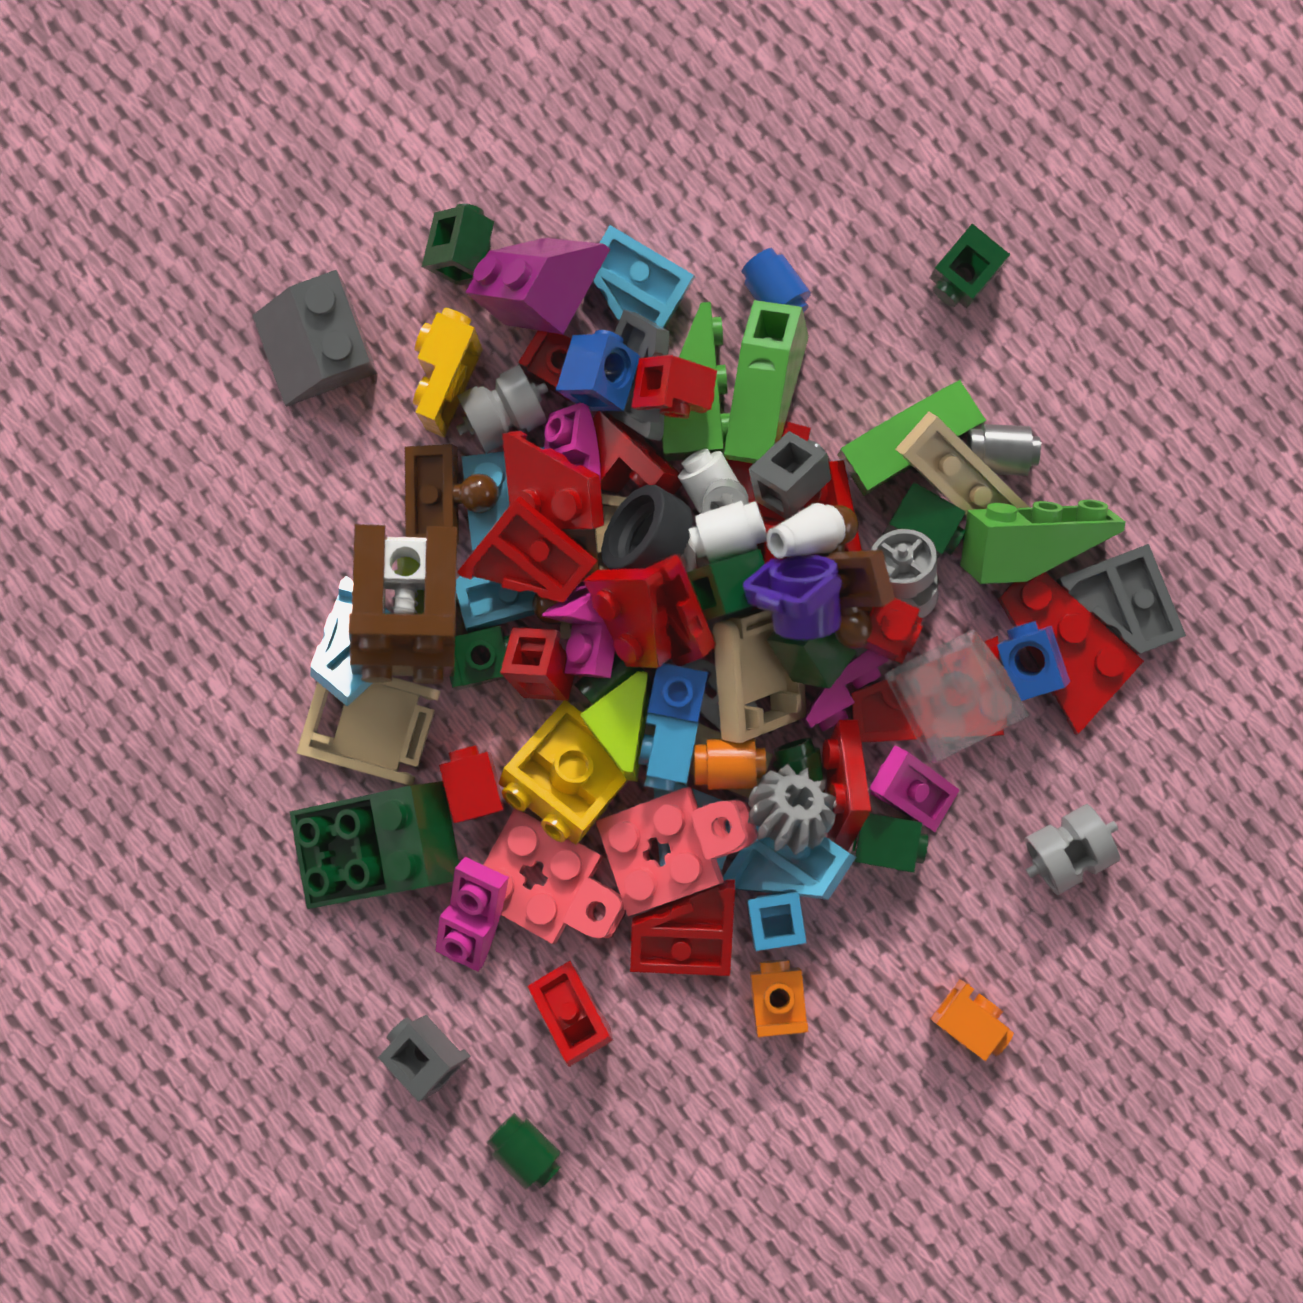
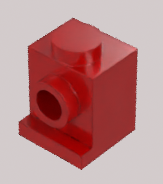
(538, 357)
(673, 386)
(894, 630)
(537, 664)

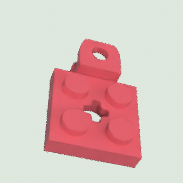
(695, 841)
(569, 890)

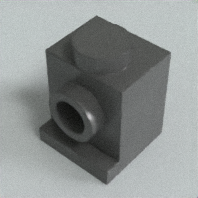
(789, 474)
(414, 1070)

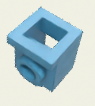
(668, 751)
(776, 921)

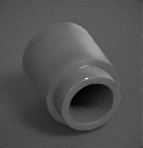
(1006, 448)

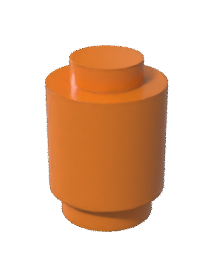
(728, 764)

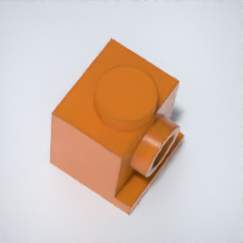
(778, 1020)
(973, 1021)

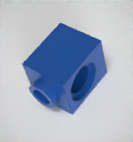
(598, 371)
(1029, 683)
(677, 692)

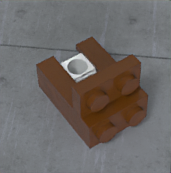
(403, 640)

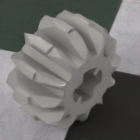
(791, 809)

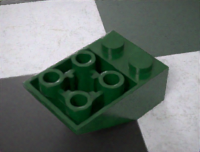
(375, 844)

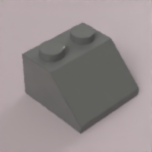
(313, 339)

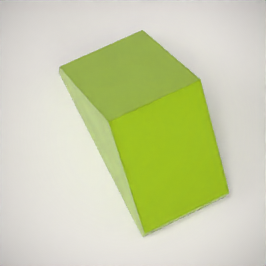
(620, 722)

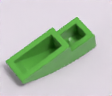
(873, 456)

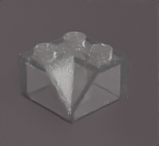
(955, 696)

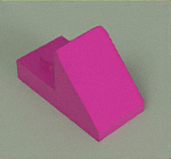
(590, 644)
(913, 788)

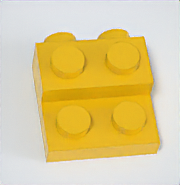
(448, 357)
(562, 776)

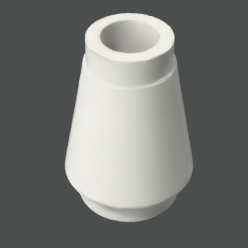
(809, 532)

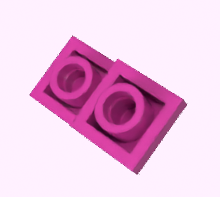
(574, 436)
(830, 703)
(473, 914)

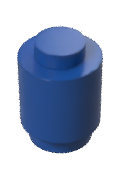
(774, 280)

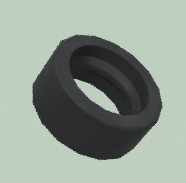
(646, 529)

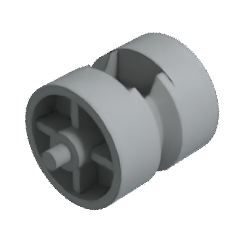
(508, 405)
(911, 567)
(1075, 847)

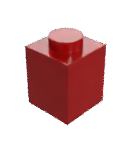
(471, 784)

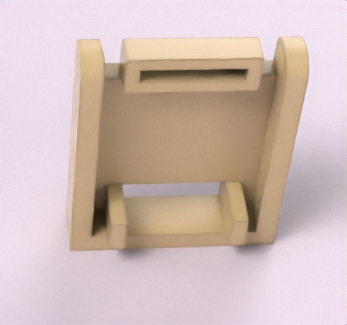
(750, 671)
(374, 730)

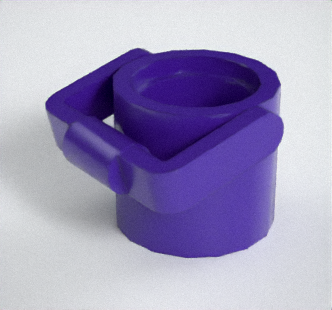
(800, 595)

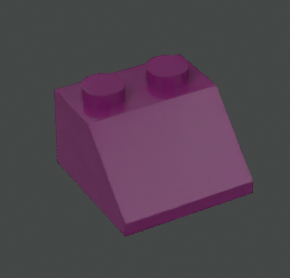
(537, 282)

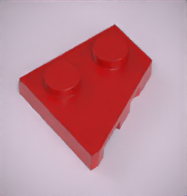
(686, 623)

